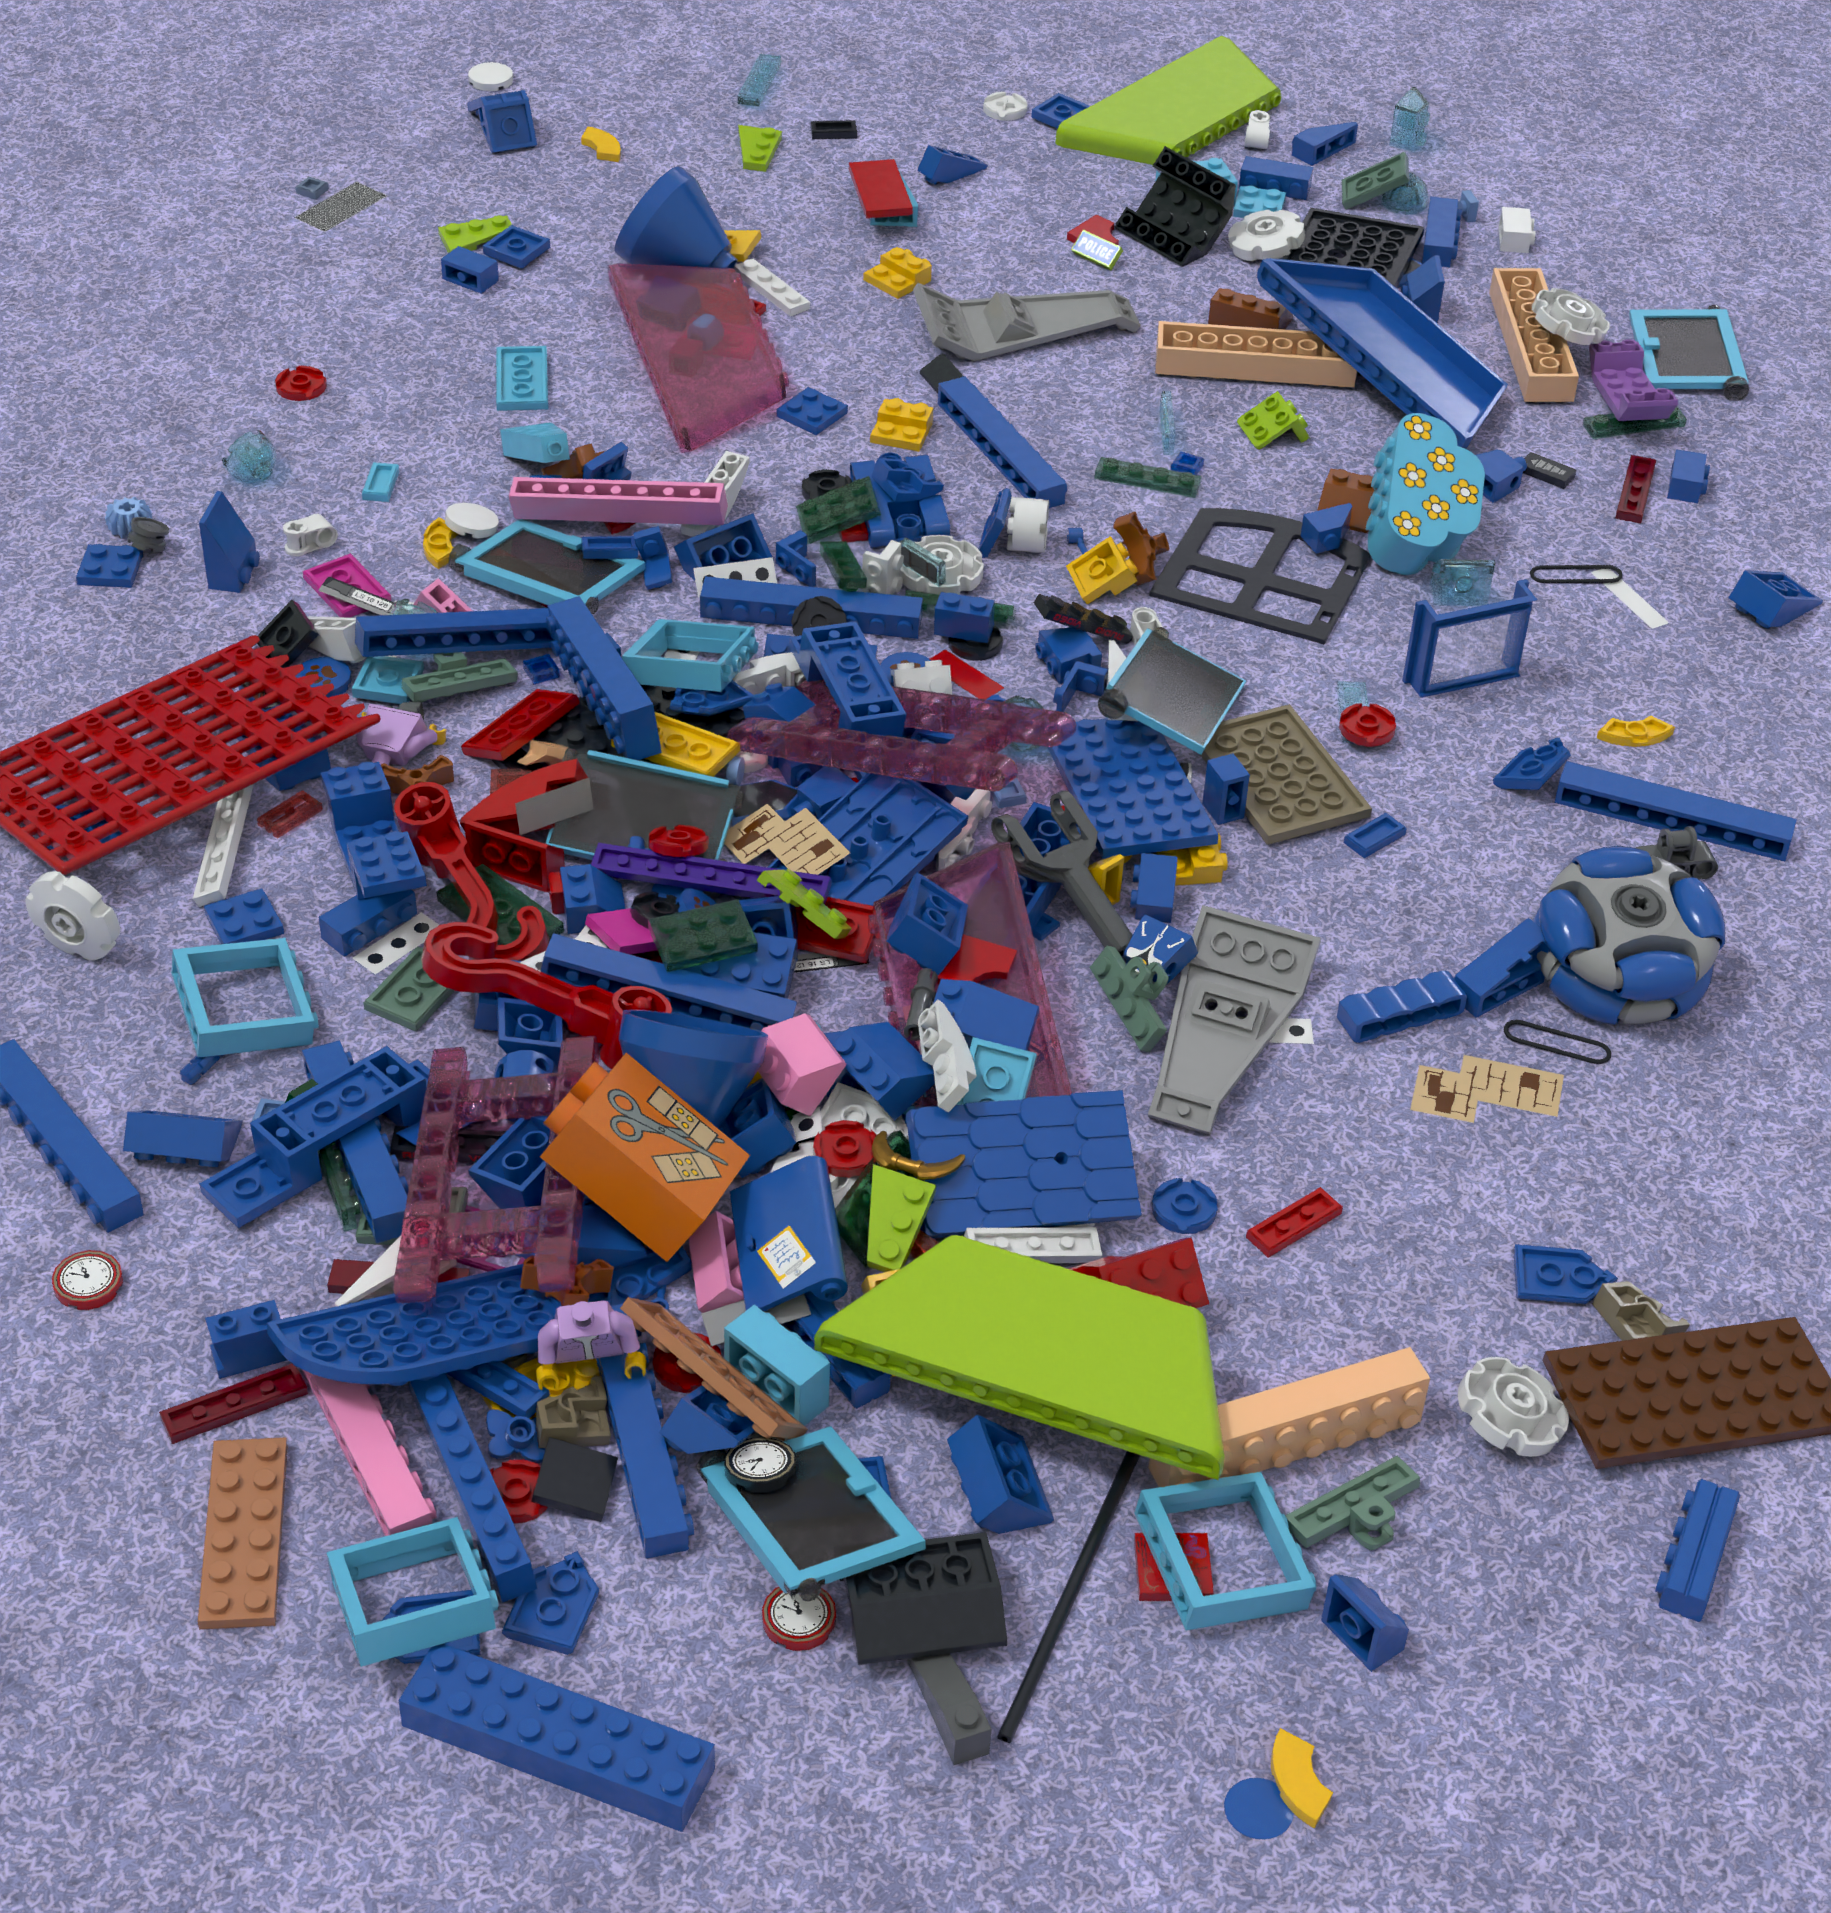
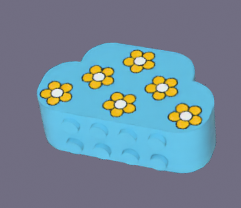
(1422, 496)

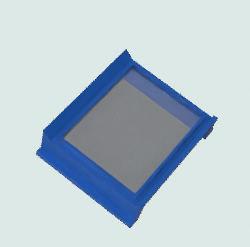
(1467, 644)

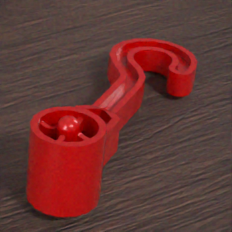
(436, 836)
(585, 1008)

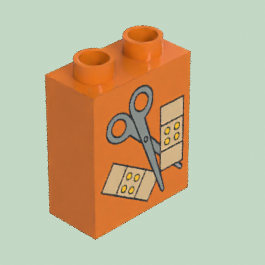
(641, 1153)

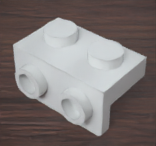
(883, 570)
(931, 678)

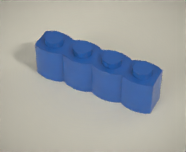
(1401, 1006)

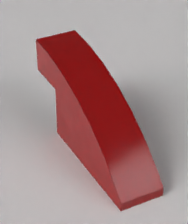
(499, 807)

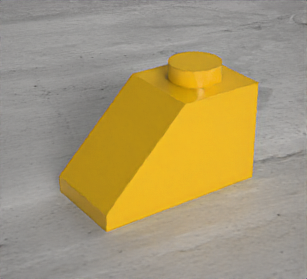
(1108, 875)

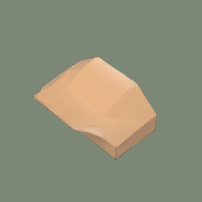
(543, 752)

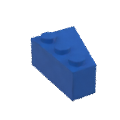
(1504, 969)

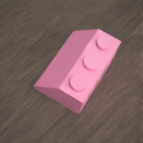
(800, 1063)
(715, 1263)

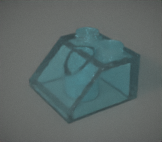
(1409, 121)
(1461, 582)

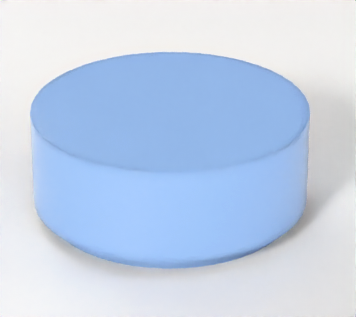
(735, 770)

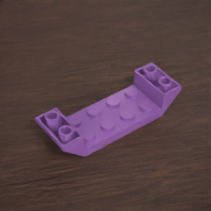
(1624, 385)

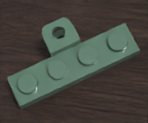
(456, 677)
(1130, 994)
(1358, 1503)

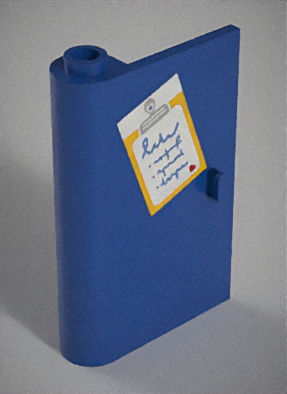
(794, 1233)

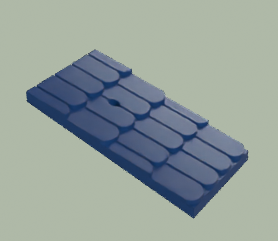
(891, 834)
(1028, 1162)

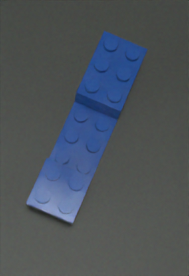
(853, 677)
(364, 825)
(294, 1132)

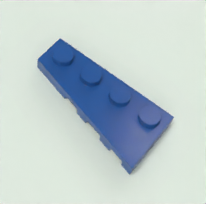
(644, 1277)

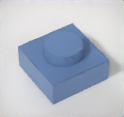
(1469, 206)

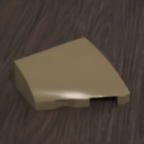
(1634, 1313)
(575, 1416)

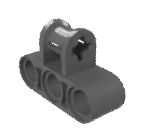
(1685, 852)

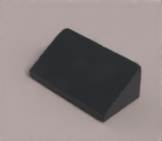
(939, 371)

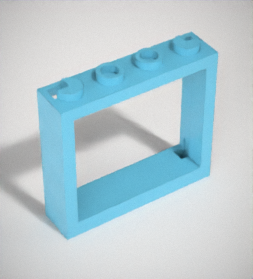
(733, 641)
(246, 1035)
(1241, 1605)
(423, 1627)

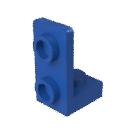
(656, 555)
(791, 557)
(1082, 678)

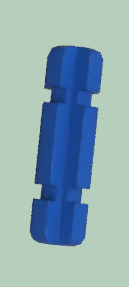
(191, 1072)

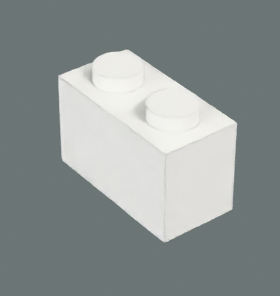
(1516, 230)

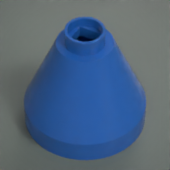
(674, 227)
(695, 1057)

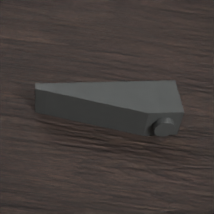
(953, 1707)

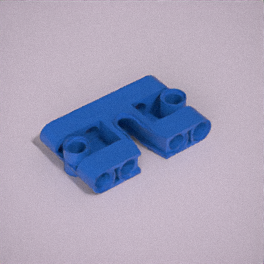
(903, 519)

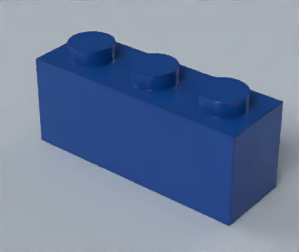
(1278, 175)
(363, 920)

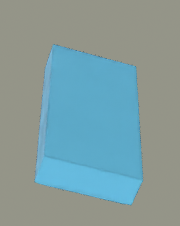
(380, 482)

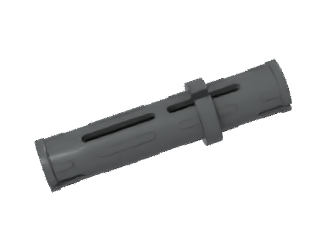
(922, 998)

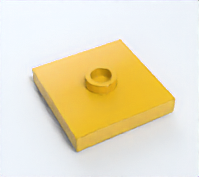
(743, 242)

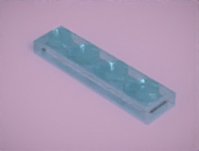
(759, 80)

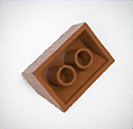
(1244, 310)
(1352, 488)

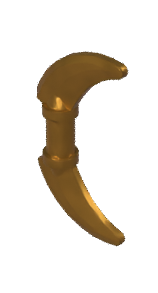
(888, 1159)

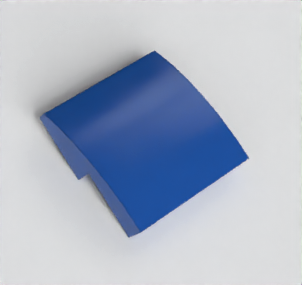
(609, 465)

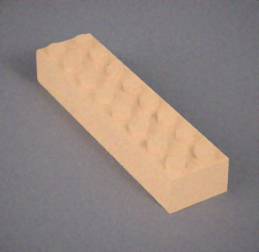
(1249, 355)
(1537, 355)
(1314, 1416)

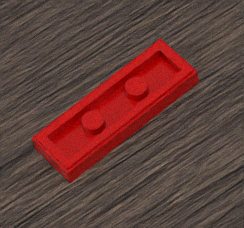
(1294, 1222)

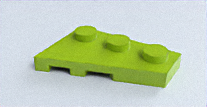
(758, 146)
(472, 233)
(814, 909)
(895, 1217)

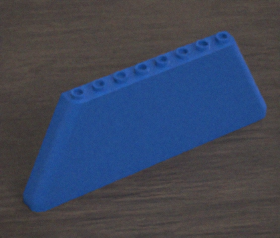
(1388, 341)

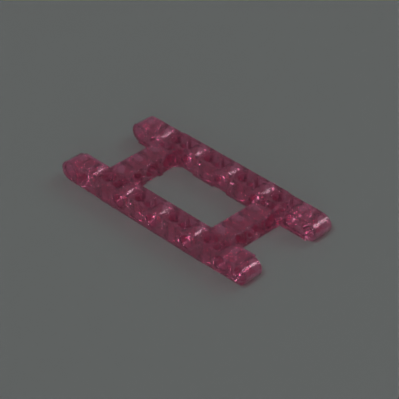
(965, 761)
(437, 1235)

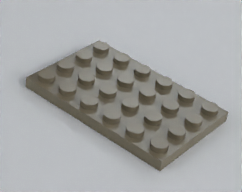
(1292, 777)

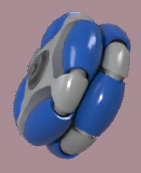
(1629, 937)

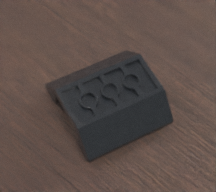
(1181, 210)
(928, 1602)

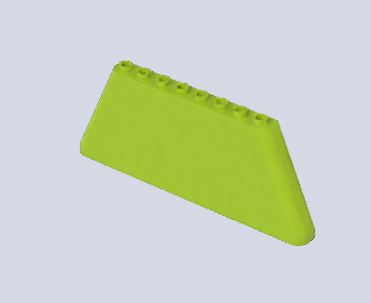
(1174, 106)
(1043, 1349)

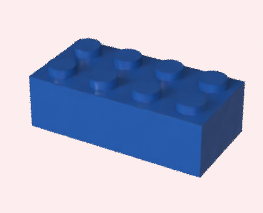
(766, 970)

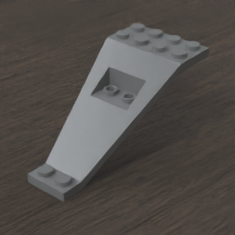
(1010, 323)
(1208, 1051)

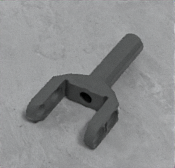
(1067, 866)

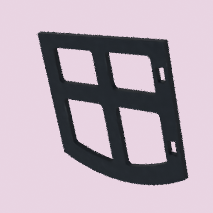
(1259, 577)

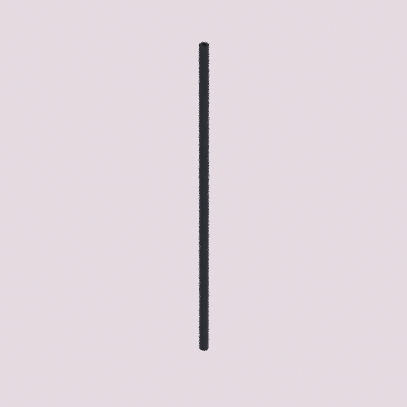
(1067, 1598)

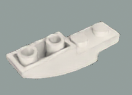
(730, 471)
(770, 670)
(976, 807)
(948, 1053)

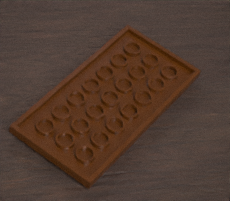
(1693, 1391)

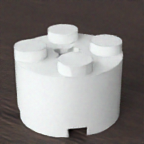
(1028, 525)

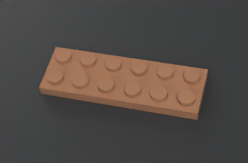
(717, 1373)
(243, 1534)

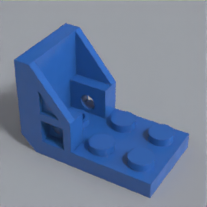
(505, 120)

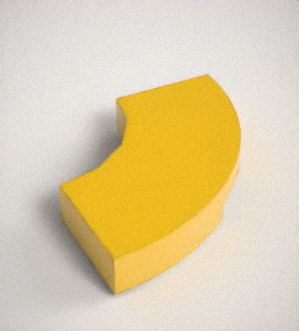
(603, 143)
(438, 543)
(1635, 733)
(1296, 1780)

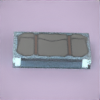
(923, 562)

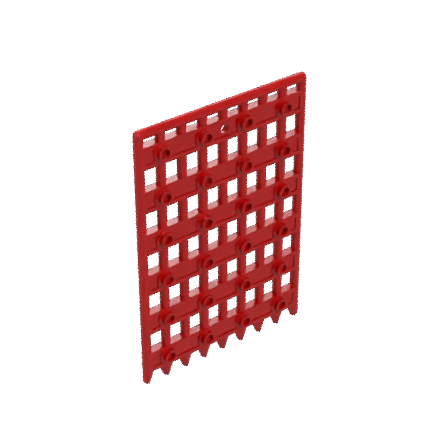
(160, 775)

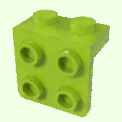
(1272, 419)

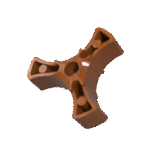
(574, 466)
(1140, 546)
(438, 771)
(588, 1280)

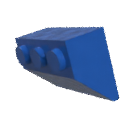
(725, 544)
(885, 1066)
(180, 1137)
(512, 1166)
(998, 1477)

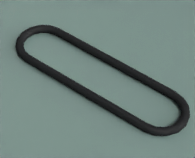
(1576, 580)
(1555, 1050)

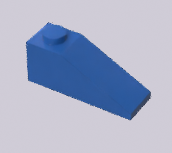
(1322, 142)
(948, 165)

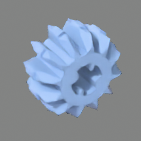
(121, 513)

